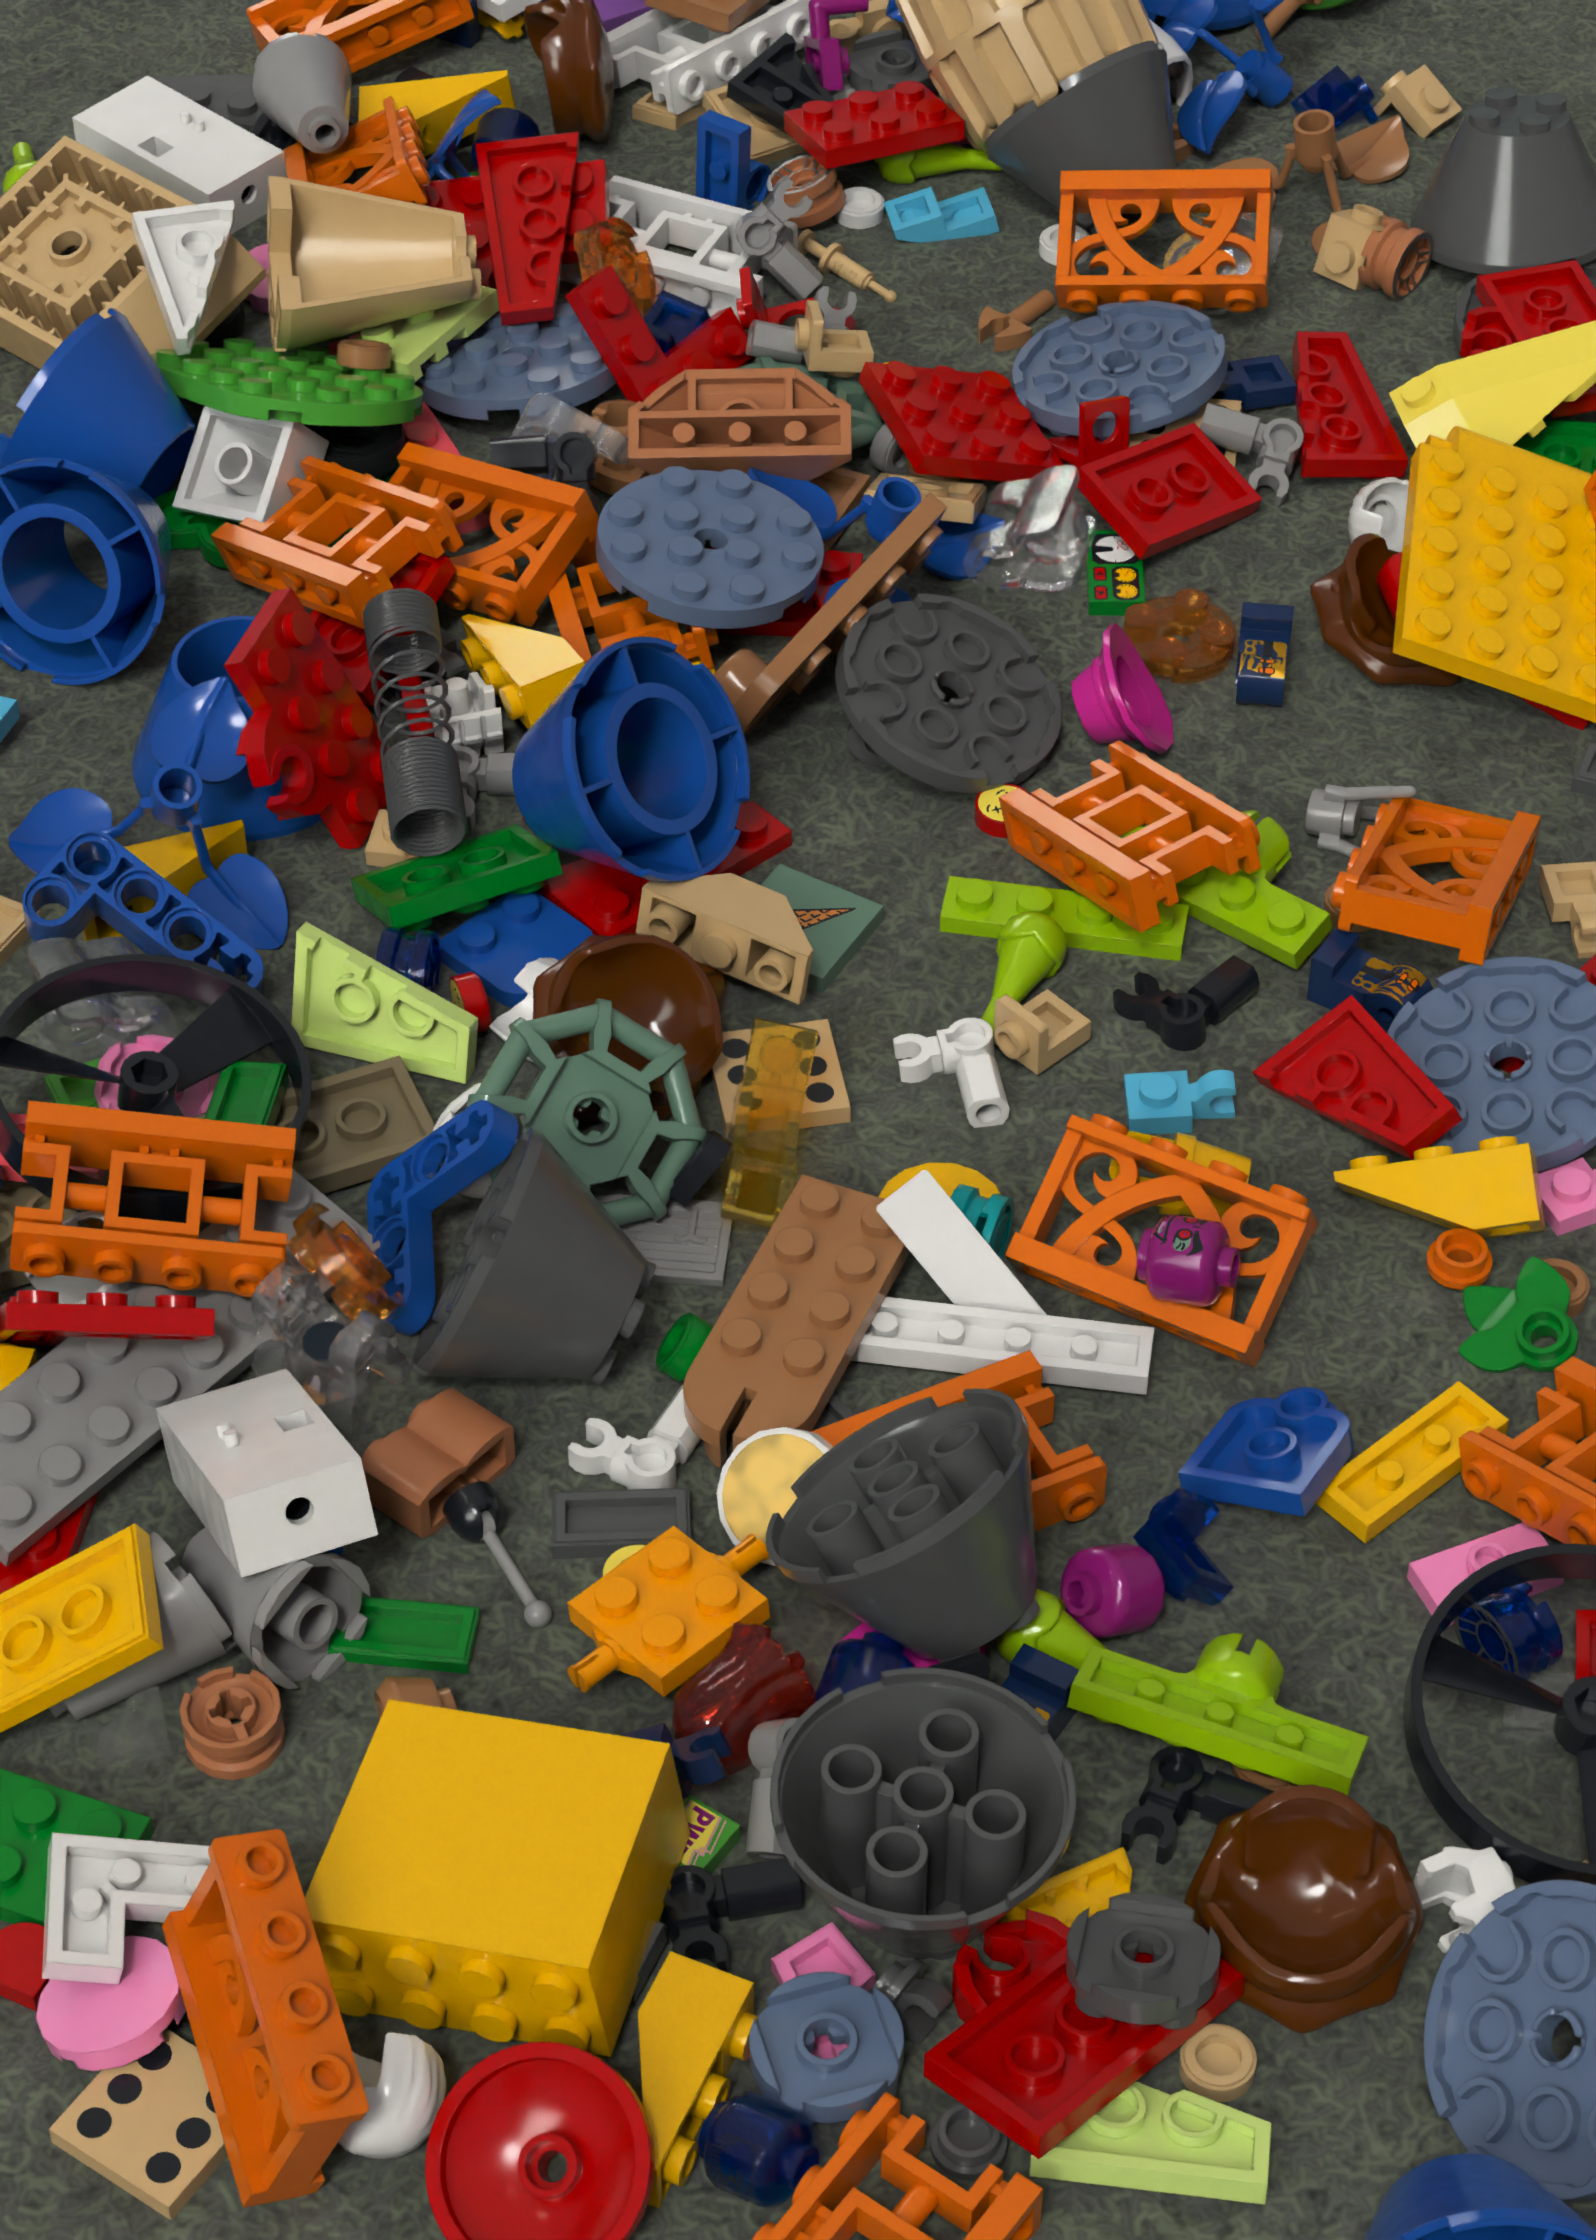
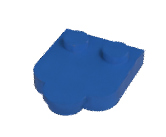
(509, 936)
(1272, 1453)

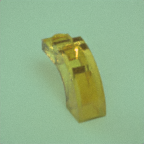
(766, 1122)

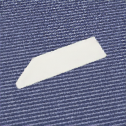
(952, 1248)

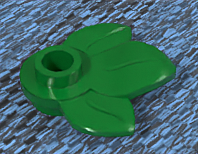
(1512, 1320)

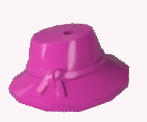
(1121, 698)

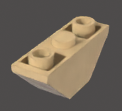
(732, 929)

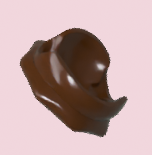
(575, 65)
(1359, 621)
(647, 983)
(1308, 1906)

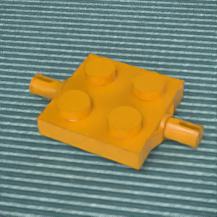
(666, 1611)

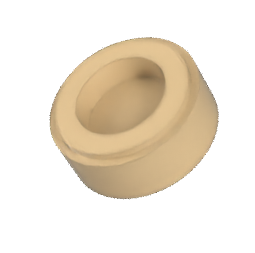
(1218, 2063)

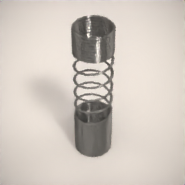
(422, 771)

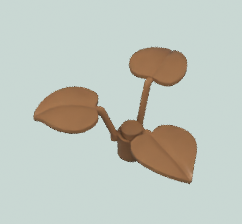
(1367, 155)

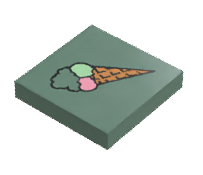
(831, 918)

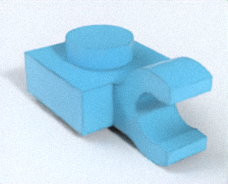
(1169, 1103)

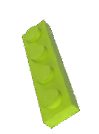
(985, 906)

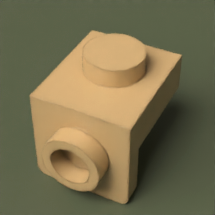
(1419, 100)
(1344, 243)
(830, 350)
(1038, 1030)

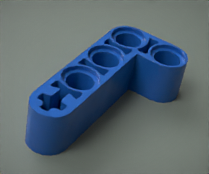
(110, 891)

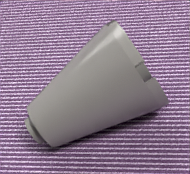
(305, 89)
(286, 1612)
(190, 1634)

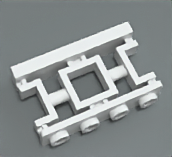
(689, 59)
(691, 222)

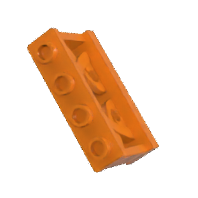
(361, 28)
(383, 140)
(1151, 192)
(538, 507)
(1409, 832)
(1073, 1261)
(264, 2018)

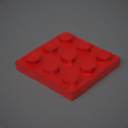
(958, 422)

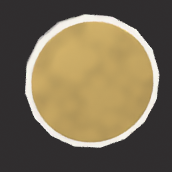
(760, 1479)

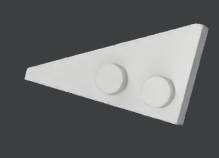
(182, 258)

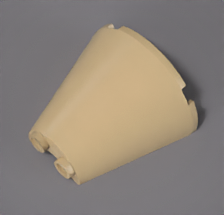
(359, 261)

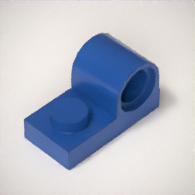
(724, 163)

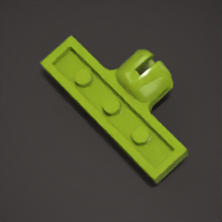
(1252, 907)
(1220, 1710)

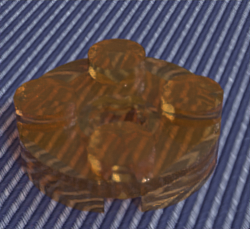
(608, 244)
(1186, 615)
(345, 1262)

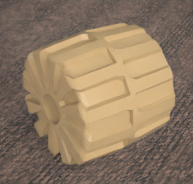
(1005, 53)

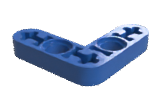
(414, 1186)

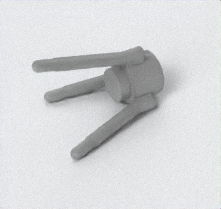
(1337, 812)

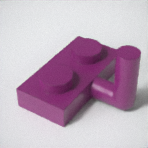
(824, 50)

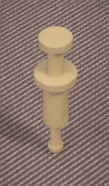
(834, 260)

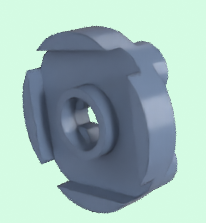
(849, 2015)

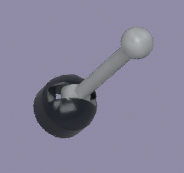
(477, 1516)

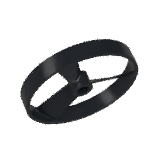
(225, 1033)
(1458, 1668)

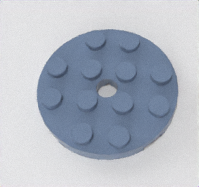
(1146, 350)
(511, 363)
(763, 541)
(1502, 1011)
(1494, 2032)

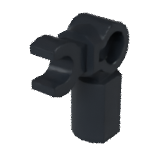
(572, 453)
(1184, 1016)
(1175, 1788)
(739, 1893)

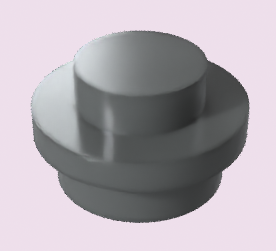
(966, 2143)

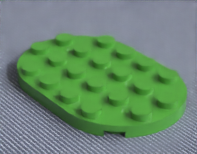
(289, 385)

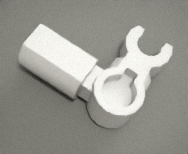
(963, 1050)
(635, 1462)

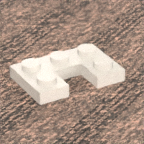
(98, 1886)

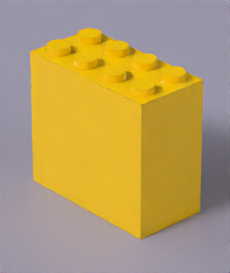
(498, 1875)

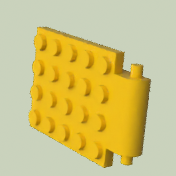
(1500, 570)

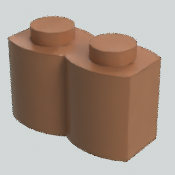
(437, 1453)

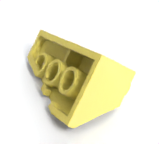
(1501, 389)

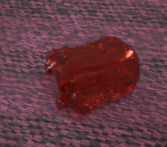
(741, 1689)

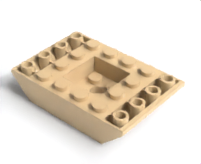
(87, 205)

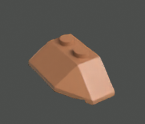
(741, 421)

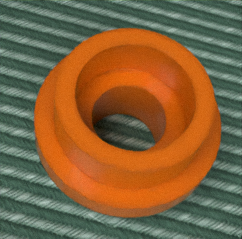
(1464, 1247)

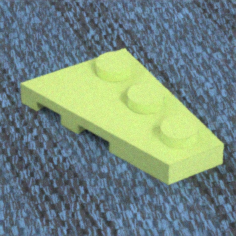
(427, 334)
(373, 1013)
(1166, 2146)

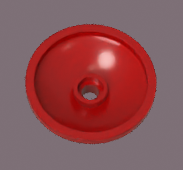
(509, 2121)

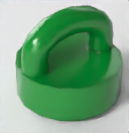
(682, 1345)

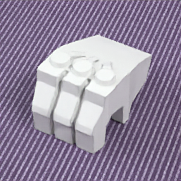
(473, 714)
(1466, 1883)

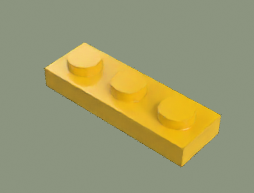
(1407, 1463)

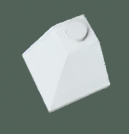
(243, 465)

